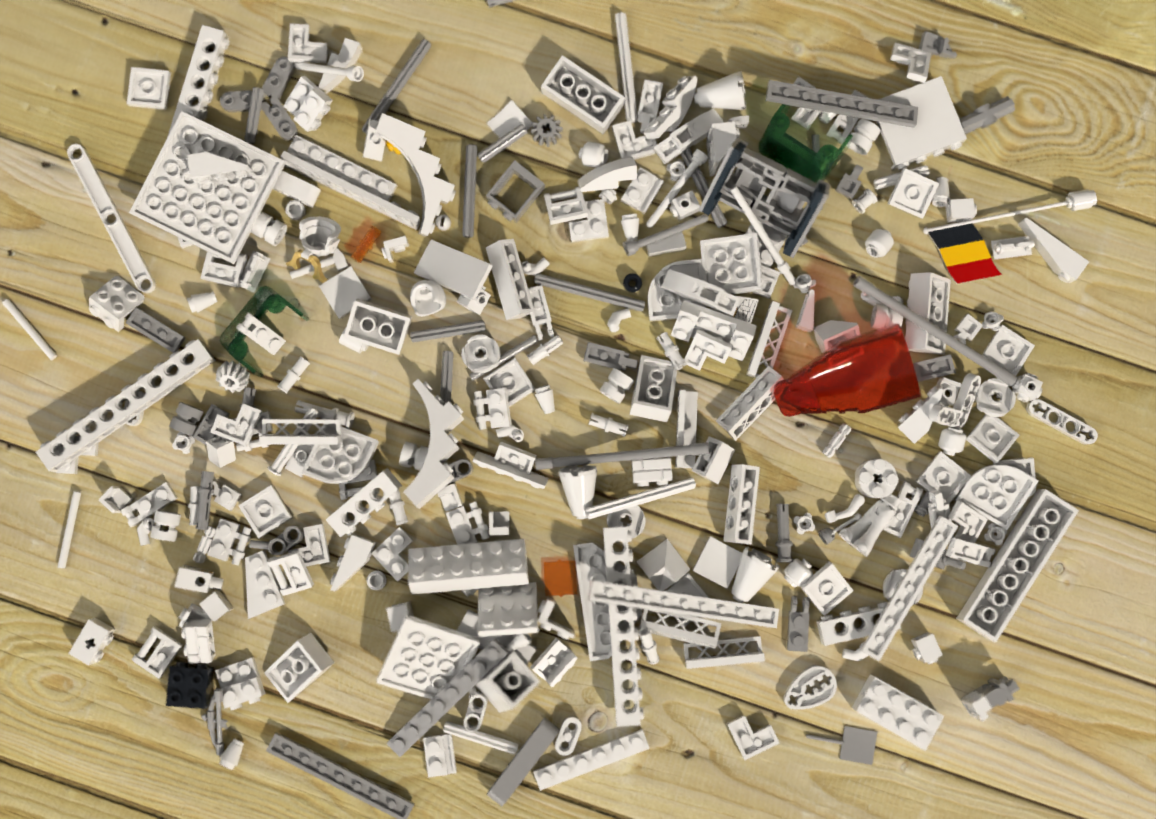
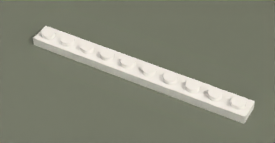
(683, 604)

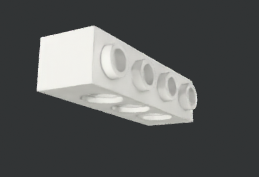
(741, 504)
(339, 519)
(827, 624)

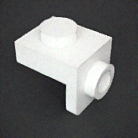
(192, 612)

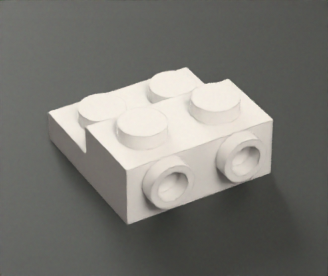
(308, 104)
(240, 683)

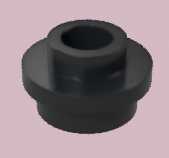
(636, 278)

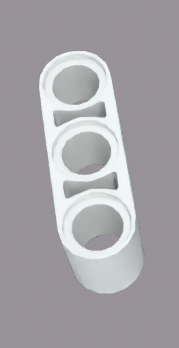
(297, 189)

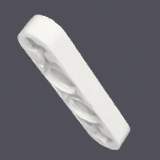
(1060, 424)

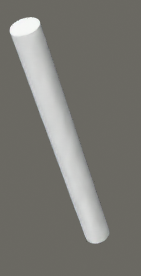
(29, 329)
(69, 529)

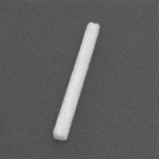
(626, 67)
(640, 498)

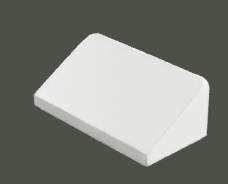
(669, 244)

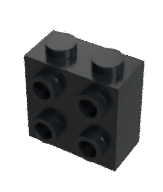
(189, 685)

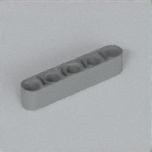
(523, 762)

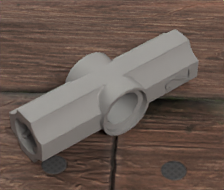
(987, 114)

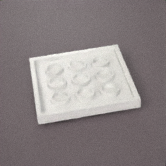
(426, 657)

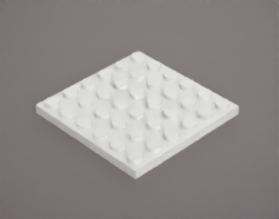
(209, 214)

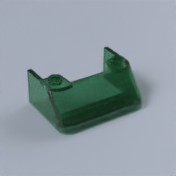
(793, 154)
(262, 301)

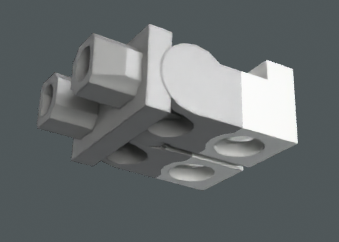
(989, 696)

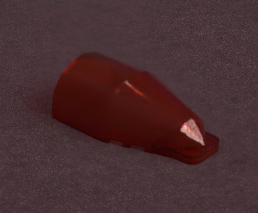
(852, 376)

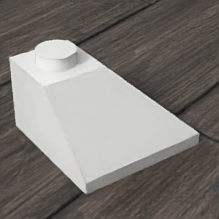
(834, 331)

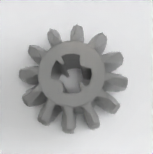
(548, 137)

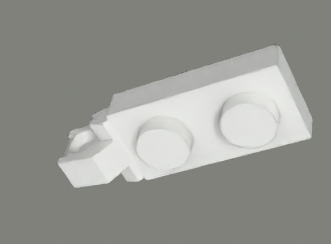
(649, 103)
(937, 507)

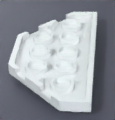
(591, 566)

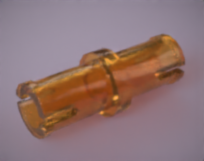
(365, 244)

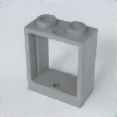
(525, 175)

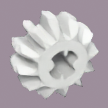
(232, 376)

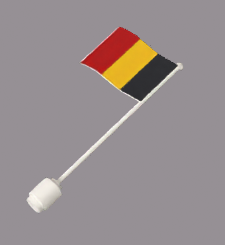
(965, 250)

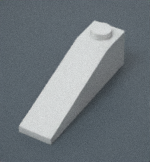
(1058, 256)

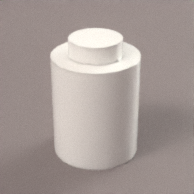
(354, 345)

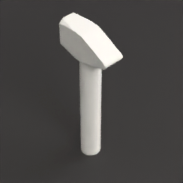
(337, 259)

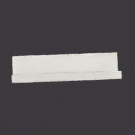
(764, 336)
(750, 402)
(686, 426)
(306, 438)
(682, 635)
(729, 659)

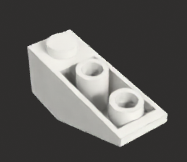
(208, 166)
(918, 422)
(355, 557)

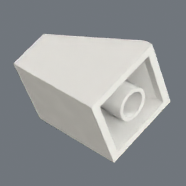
(507, 683)

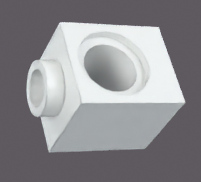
(960, 210)

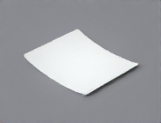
(508, 119)

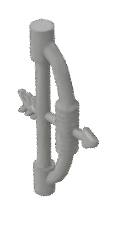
(210, 718)

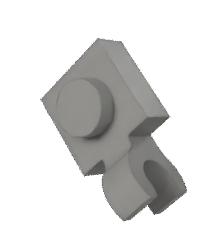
(849, 184)

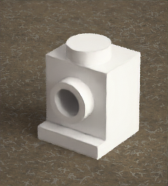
(952, 387)

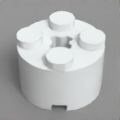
(886, 482)

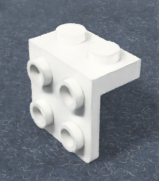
(114, 302)
(545, 609)

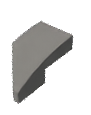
(936, 45)

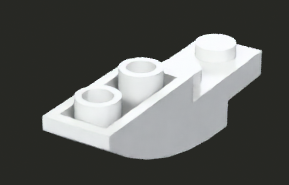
(676, 107)
(687, 135)
(701, 292)

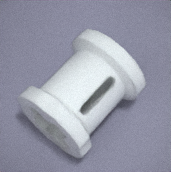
(864, 201)

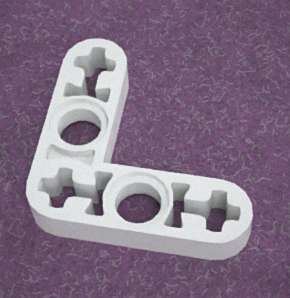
(959, 414)

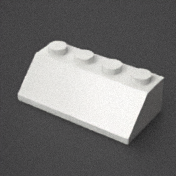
(929, 299)

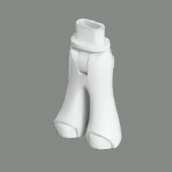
(867, 529)

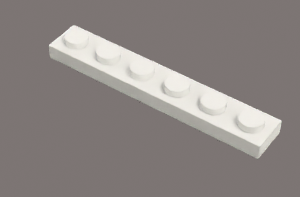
(342, 168)
(591, 759)

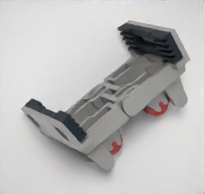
(788, 188)

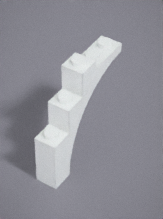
(408, 141)
(435, 474)

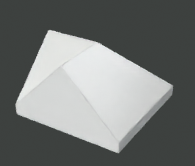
(663, 565)

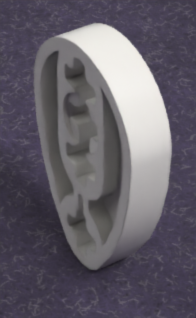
(805, 678)

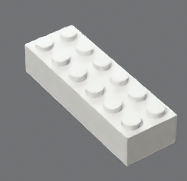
(467, 566)

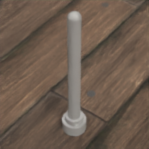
(630, 247)

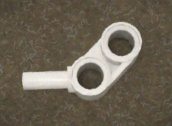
(474, 711)

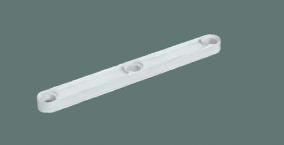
(105, 206)

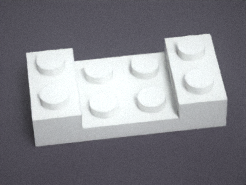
(724, 327)

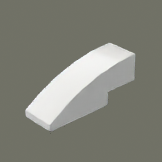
(348, 56)
(608, 175)

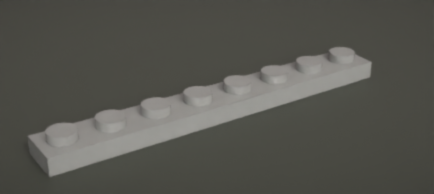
(841, 103)
(447, 697)
(340, 777)

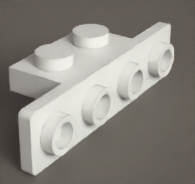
(512, 462)

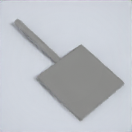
(856, 746)

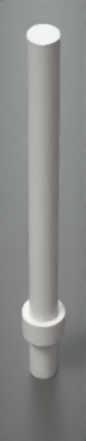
(783, 267)

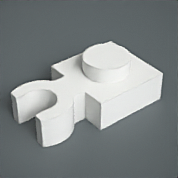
(967, 328)
(226, 496)

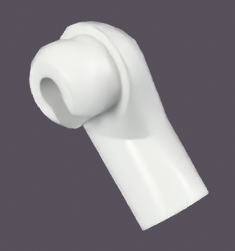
(533, 269)
(616, 317)
(511, 431)
(144, 529)
(856, 655)

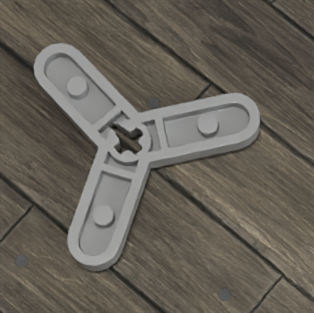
(273, 87)

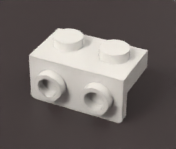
(554, 662)

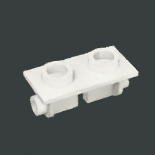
(1012, 247)
(254, 271)

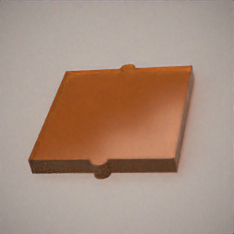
(560, 578)

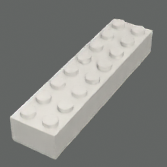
(1017, 564)

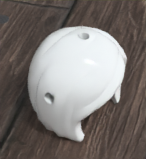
(427, 298)

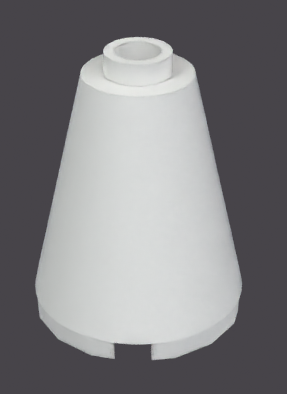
(723, 93)
(579, 488)
(752, 574)

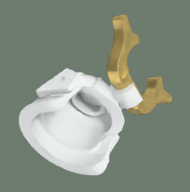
(318, 239)

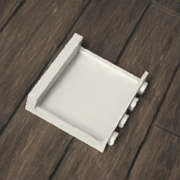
(936, 126)

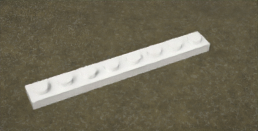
(345, 187)
(909, 588)

